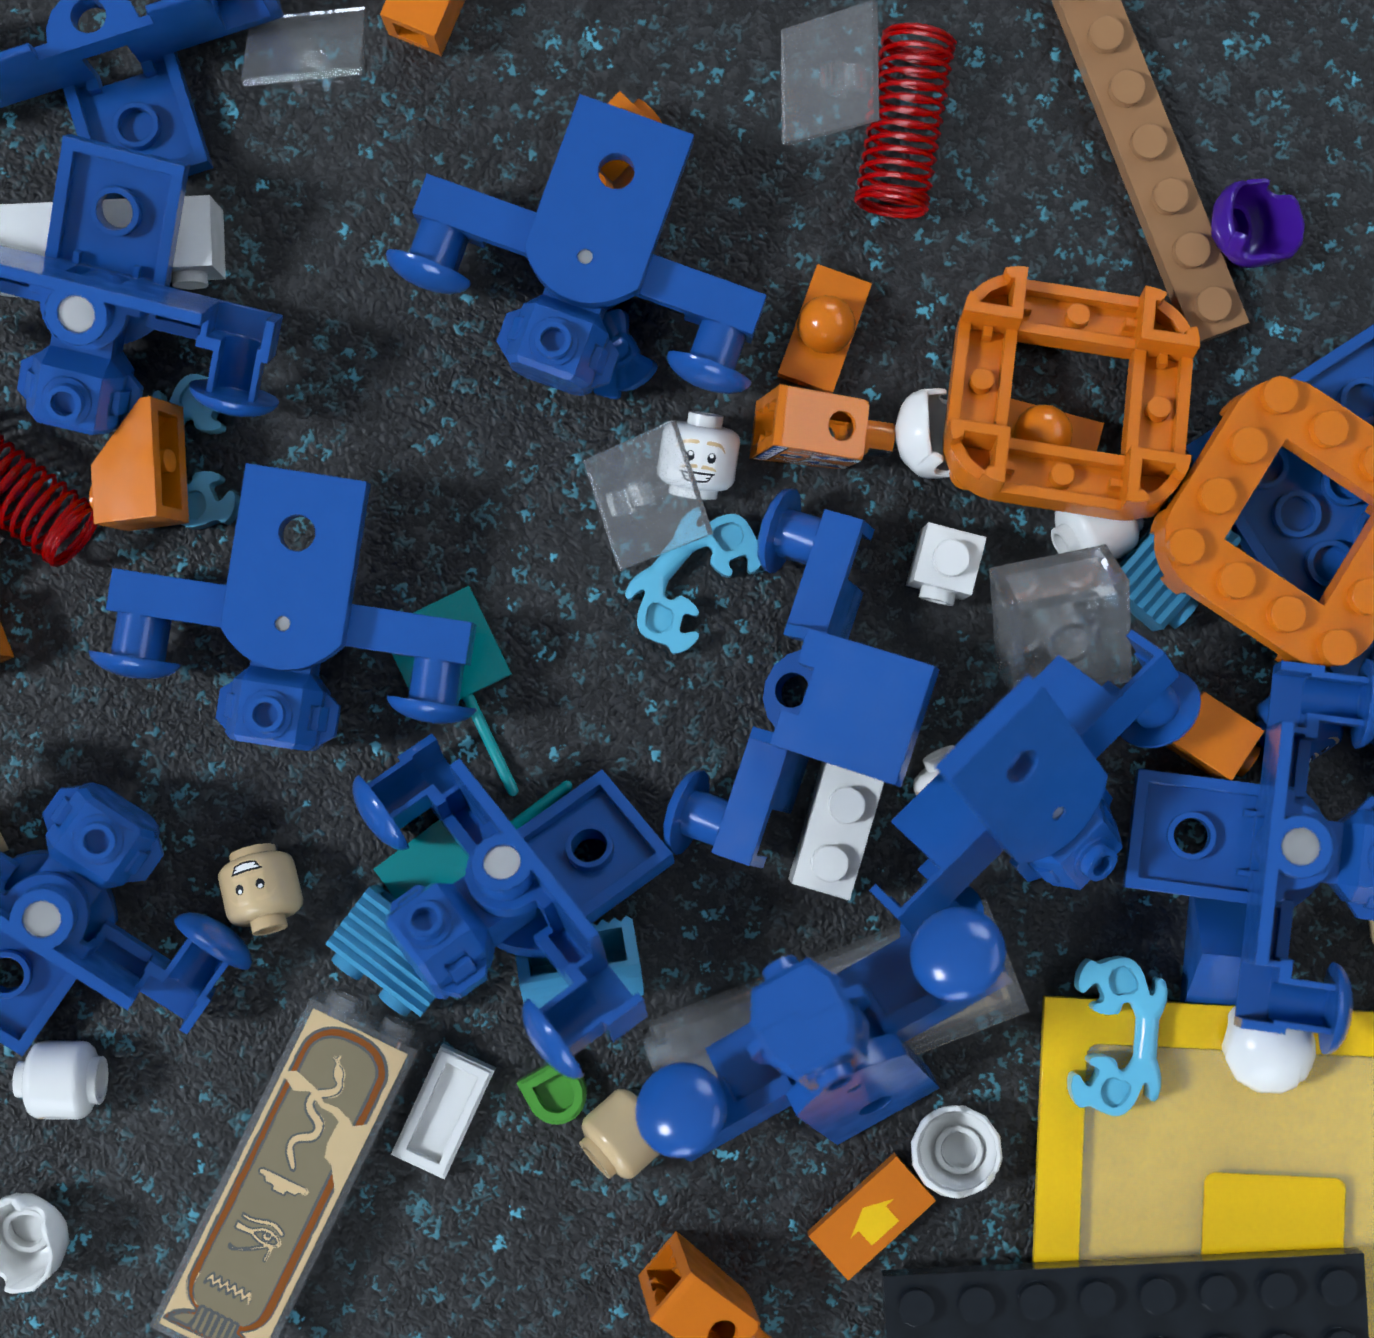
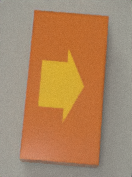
(871, 1216)

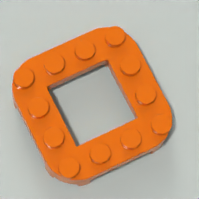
(1080, 320)
(1214, 492)

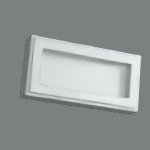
(443, 1111)

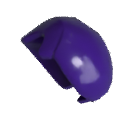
(1256, 225)

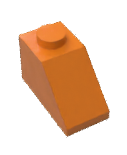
(142, 470)

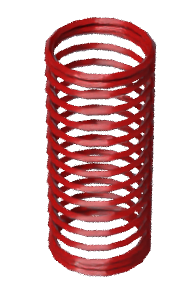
(929, 57)
(63, 525)

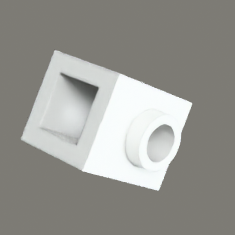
(945, 563)

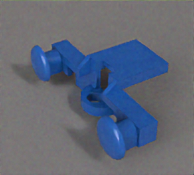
(144, 111)
(858, 702)

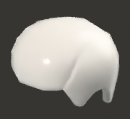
(920, 433)
(1267, 1059)
(956, 1151)
(31, 1241)

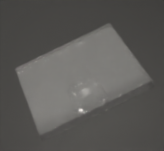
(305, 48)
(830, 73)
(648, 496)

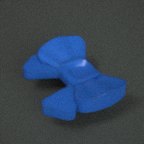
(632, 367)

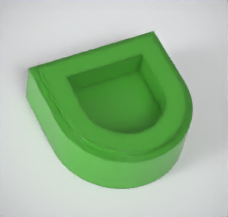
(553, 1095)

